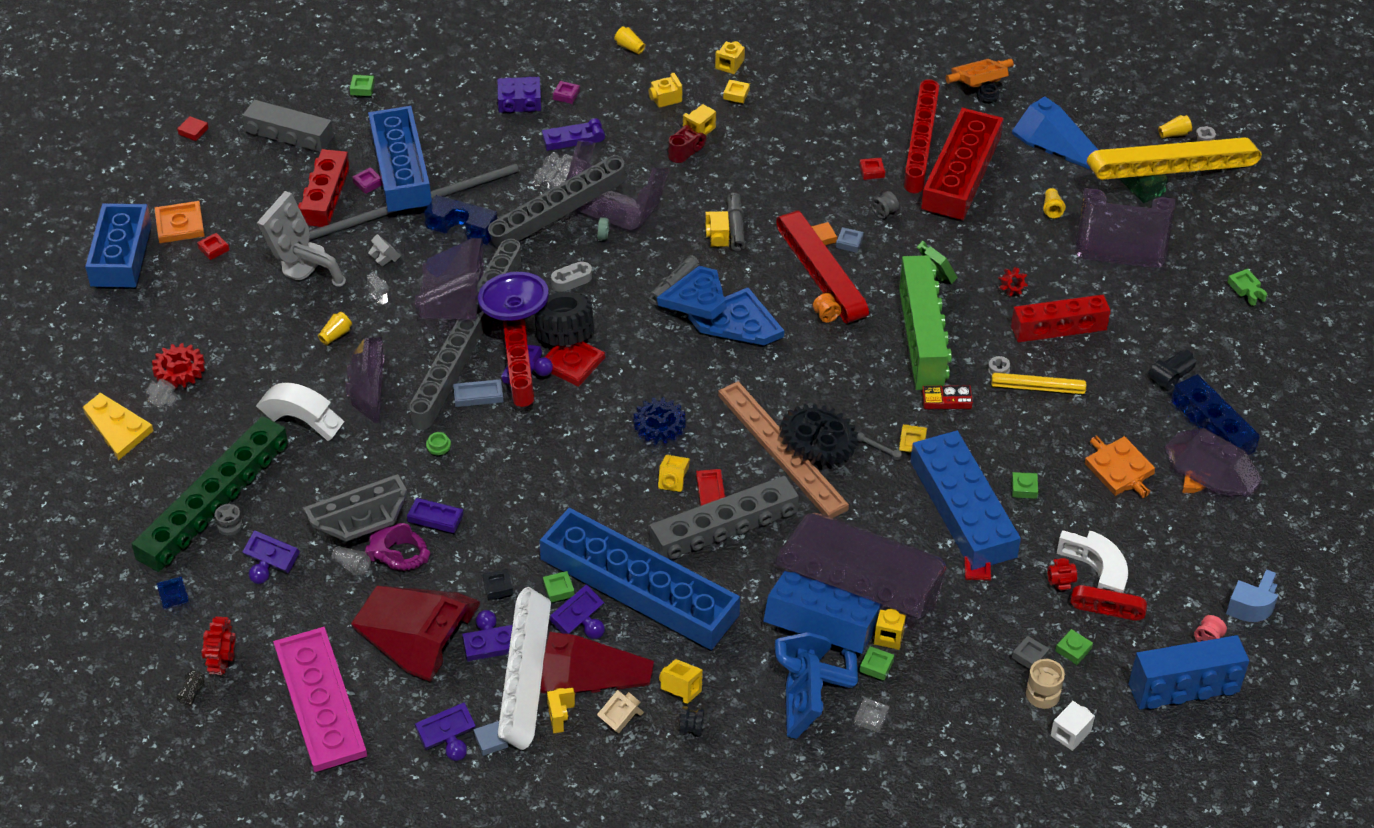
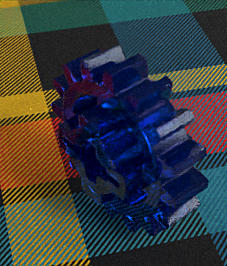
(659, 420)

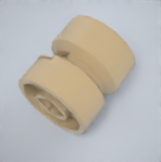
(1045, 683)

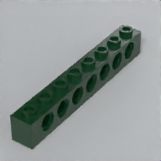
(214, 488)

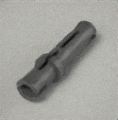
(735, 216)
(681, 271)

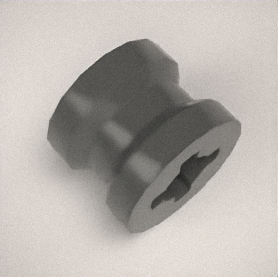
(885, 204)
(228, 519)

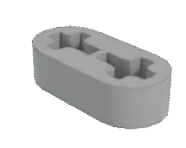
(571, 276)

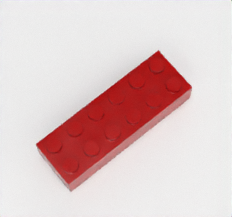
(962, 163)

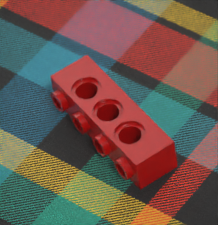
(324, 187)
(1060, 318)

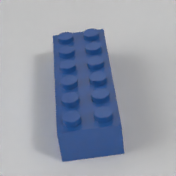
(400, 158)
(965, 500)

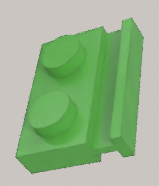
(943, 267)

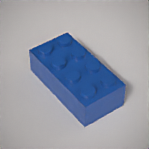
(118, 245)
(822, 609)
(1188, 672)

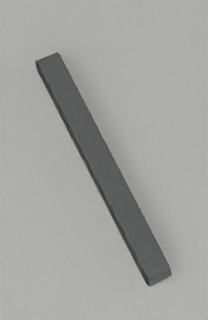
(459, 345)

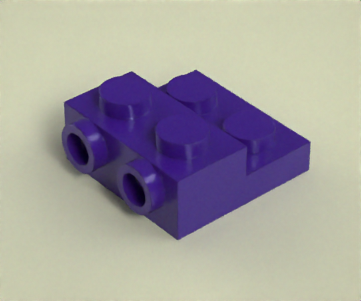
(519, 94)

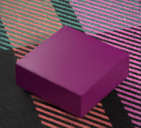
(566, 92)
(367, 180)

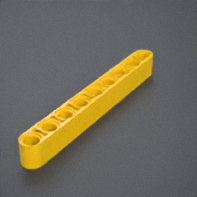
(1173, 158)

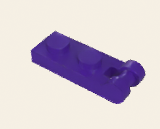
(569, 135)

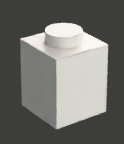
(1072, 725)

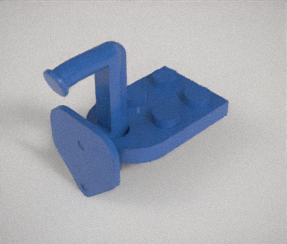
(806, 676)

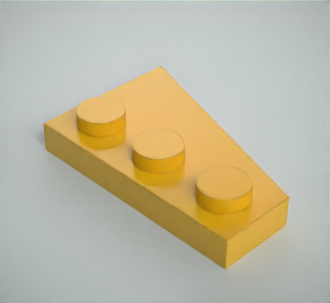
(117, 425)

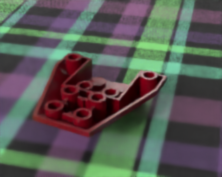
(413, 625)

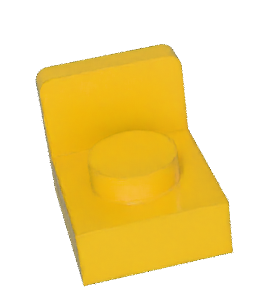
(673, 472)
(557, 704)

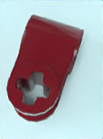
(684, 144)

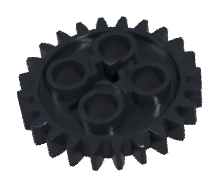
(834, 442)

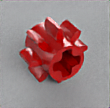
(1006, 280)
(1062, 574)

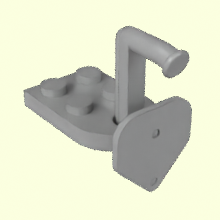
(289, 241)

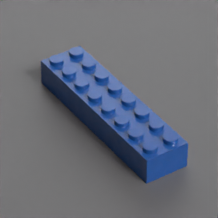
(640, 578)

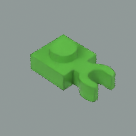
(1247, 284)

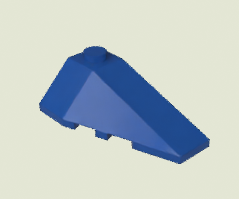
(1053, 129)

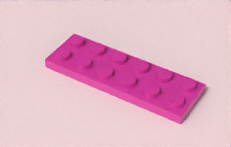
(320, 699)

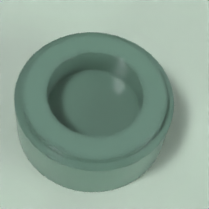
(603, 229)

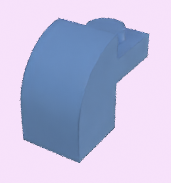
(1253, 602)

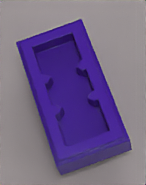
(435, 515)

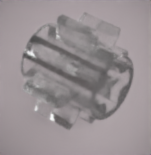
(161, 393)

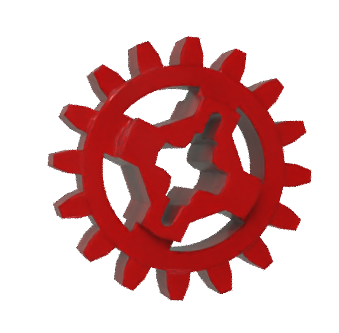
(178, 365)
(218, 645)

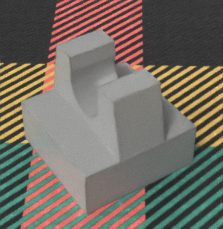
(384, 250)

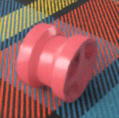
(1211, 628)

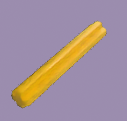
(1038, 383)

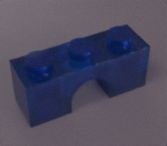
(446, 213)

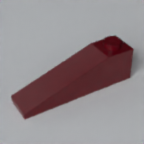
(589, 665)

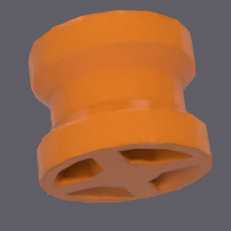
(826, 307)

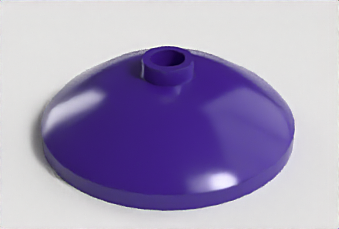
(513, 296)

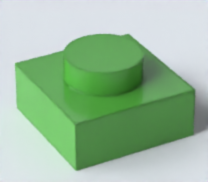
(362, 85)
(1024, 485)
(558, 586)
(1074, 647)
(877, 663)

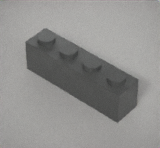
(288, 125)

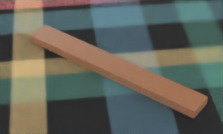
(767, 433)

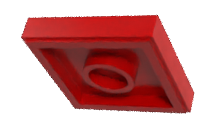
(575, 361)

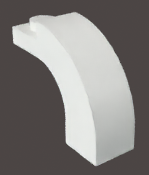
(301, 403)
(1099, 554)

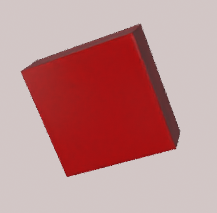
(192, 128)
(872, 168)
(213, 246)
(982, 573)

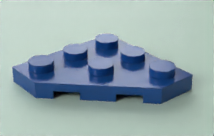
(696, 294)
(742, 320)

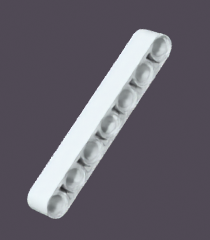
(524, 669)

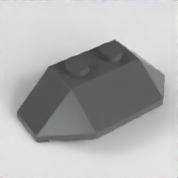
(359, 509)

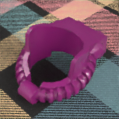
(401, 533)

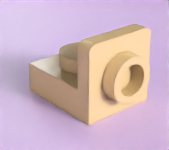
(620, 710)

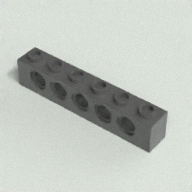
(724, 518)

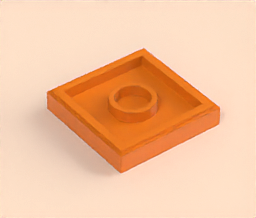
(179, 222)

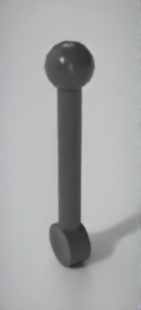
(896, 454)

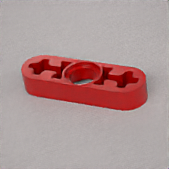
(1093, 599)

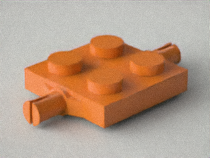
(980, 71)
(1120, 466)

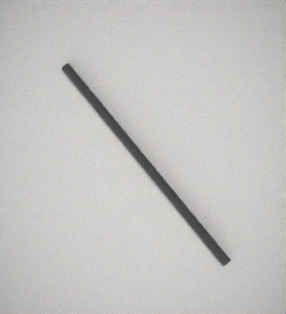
(383, 211)

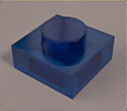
(172, 592)

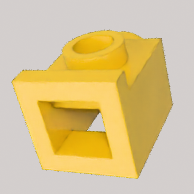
(731, 51)
(666, 91)
(701, 119)
(717, 228)
(893, 622)
(682, 680)

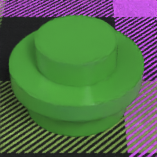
(438, 443)

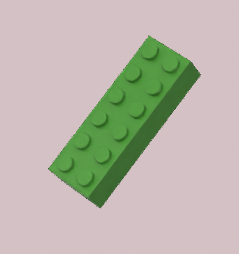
(924, 322)

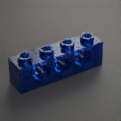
(1212, 412)

